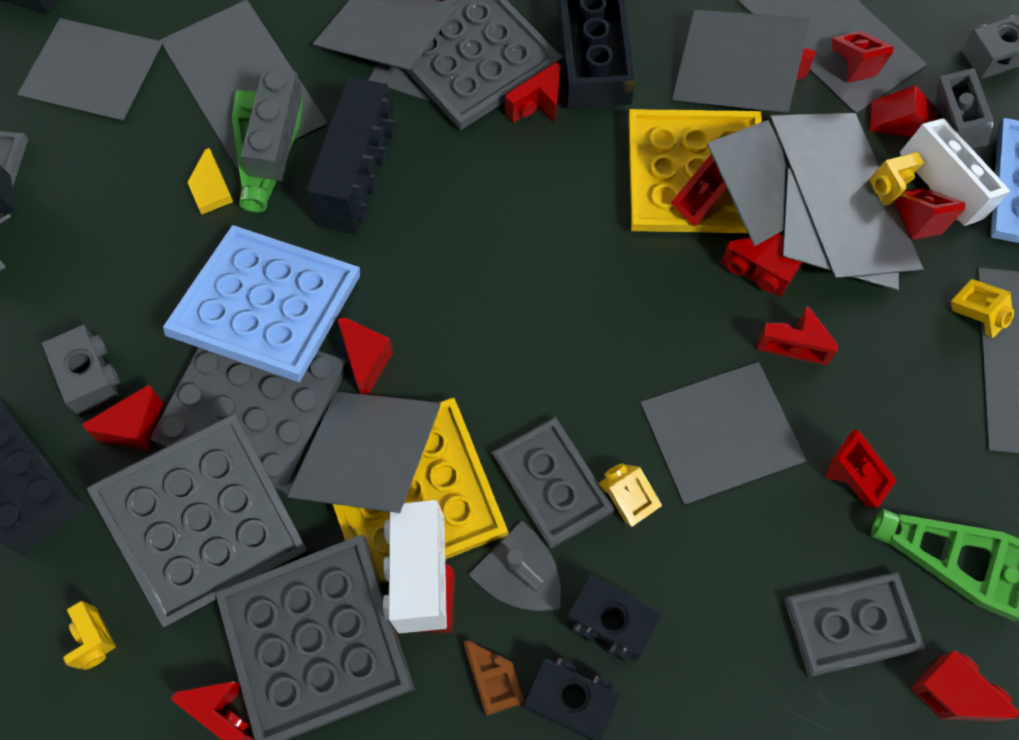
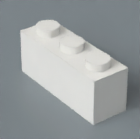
(956, 170)
(416, 568)

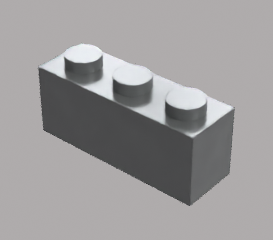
(272, 124)

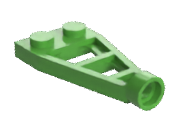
(254, 190)
(1001, 584)

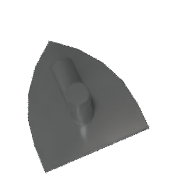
(520, 572)

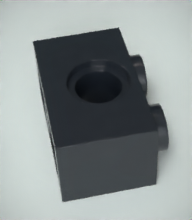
(636, 617)
(546, 700)

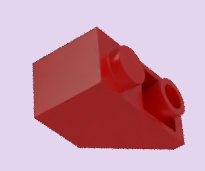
(762, 263)
(960, 692)

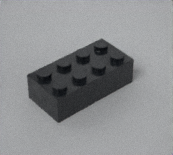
(596, 53)
(352, 156)
(32, 489)

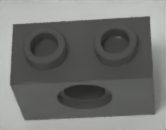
(994, 47)
(965, 107)
(68, 355)

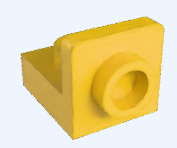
(893, 175)
(986, 305)
(630, 492)
(92, 633)

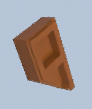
(494, 679)

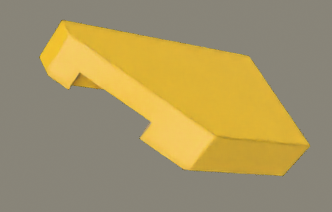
(208, 184)

